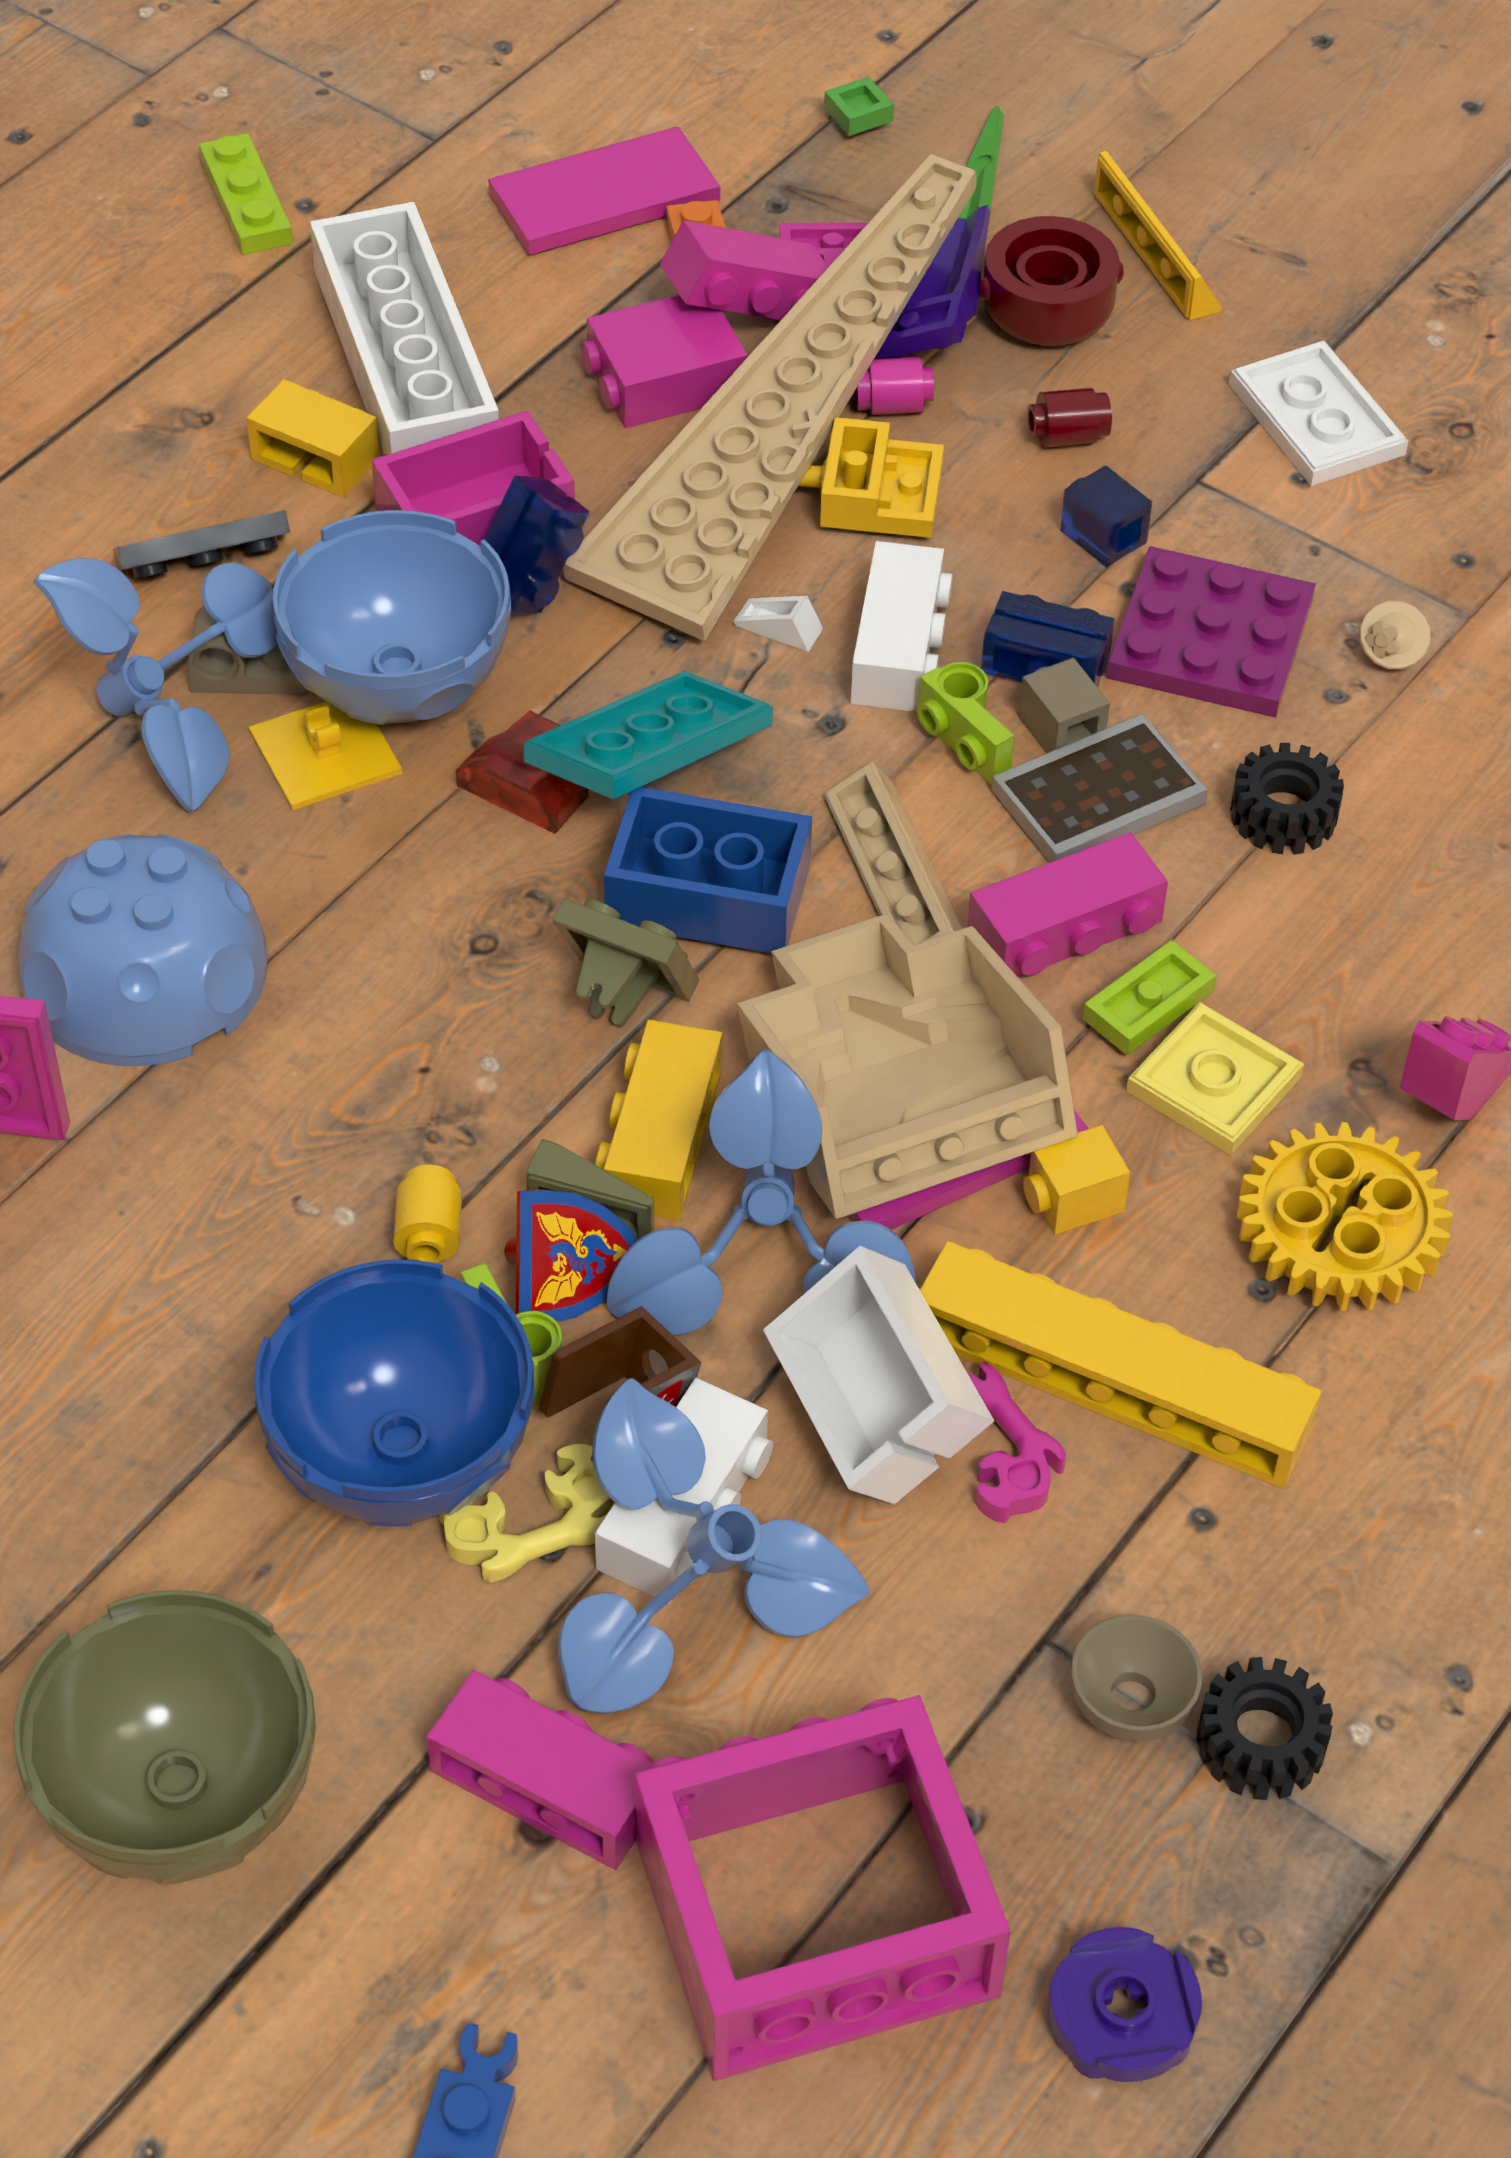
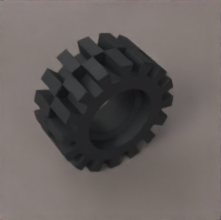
(1282, 822)
(1269, 1692)

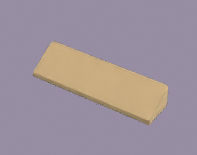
(891, 855)

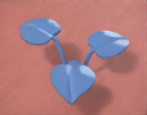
(96, 611)
(768, 1127)
(795, 1582)

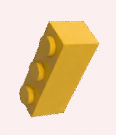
(664, 1113)

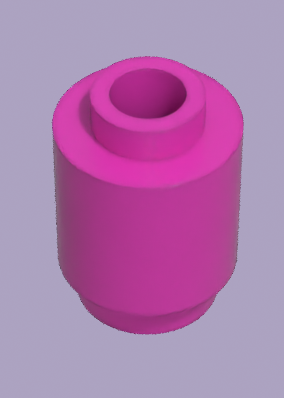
(895, 386)

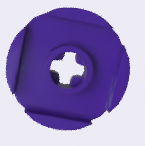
(1115, 2046)

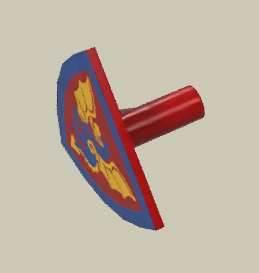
(564, 1252)

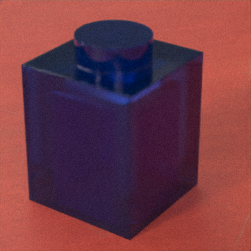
(1105, 515)

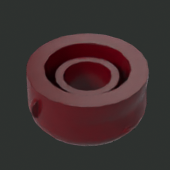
(1050, 280)

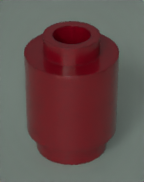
(1070, 417)

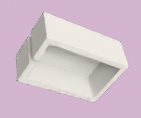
(877, 1375)

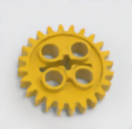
(1394, 1228)

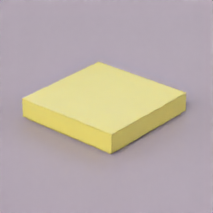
(1215, 1078)

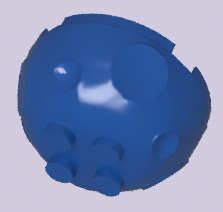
(395, 1391)

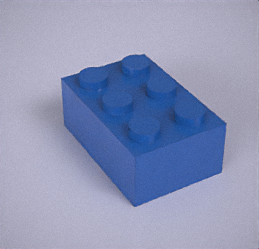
(709, 868)

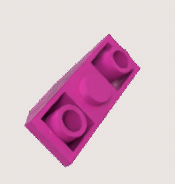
(1456, 1064)

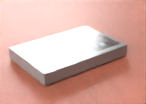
(1099, 788)

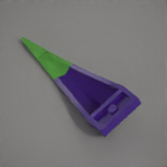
(950, 286)

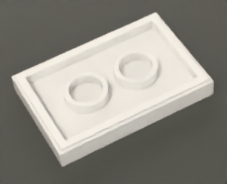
(1318, 413)

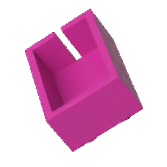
(468, 472)

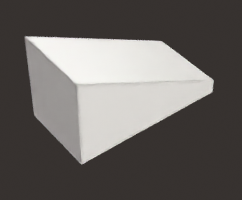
(782, 619)

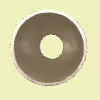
(1140, 1652)

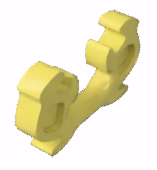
(475, 1531)

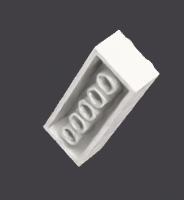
(399, 326)

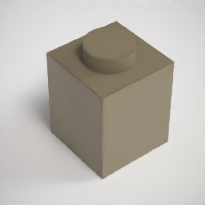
(1062, 705)

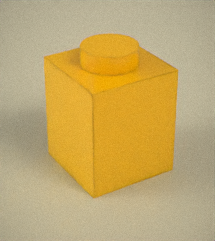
(1077, 1181)

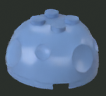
(392, 615)
(141, 950)

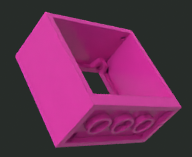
(846, 1991)

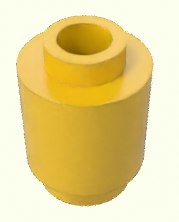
(428, 1214)

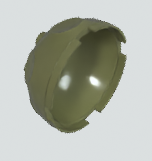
(166, 1736)

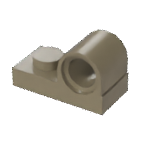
(221, 670)

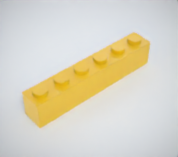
(1122, 1364)

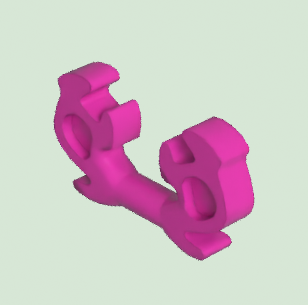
(1020, 1480)

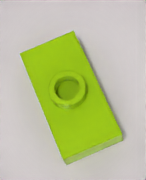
(1149, 997)

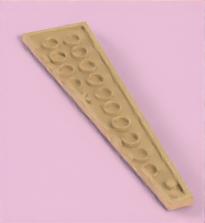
(721, 484)

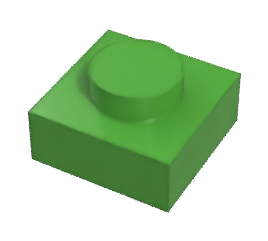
(858, 106)

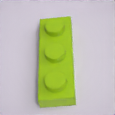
(245, 193)

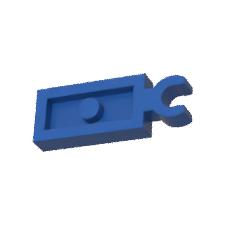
(470, 2108)

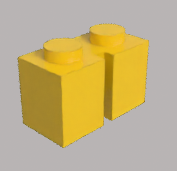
(300, 423)

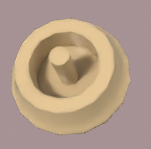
(1394, 635)

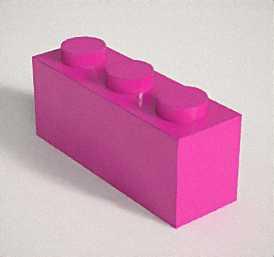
(740, 270)
(1070, 905)
(539, 1766)

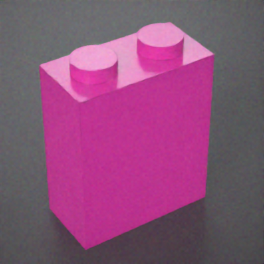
(660, 358)

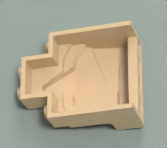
(914, 1057)

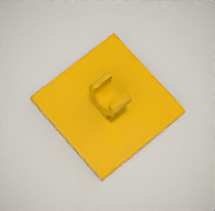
(323, 753)

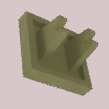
(622, 959)

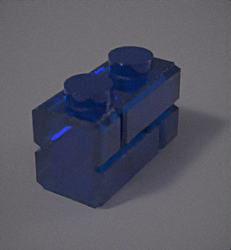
(534, 538)
(1038, 634)

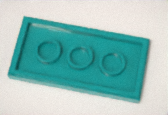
(648, 734)

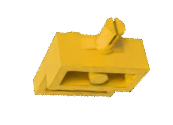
(877, 480)

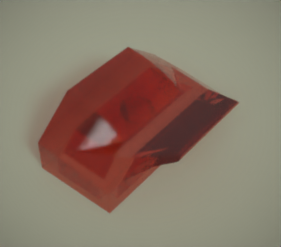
(503, 778)

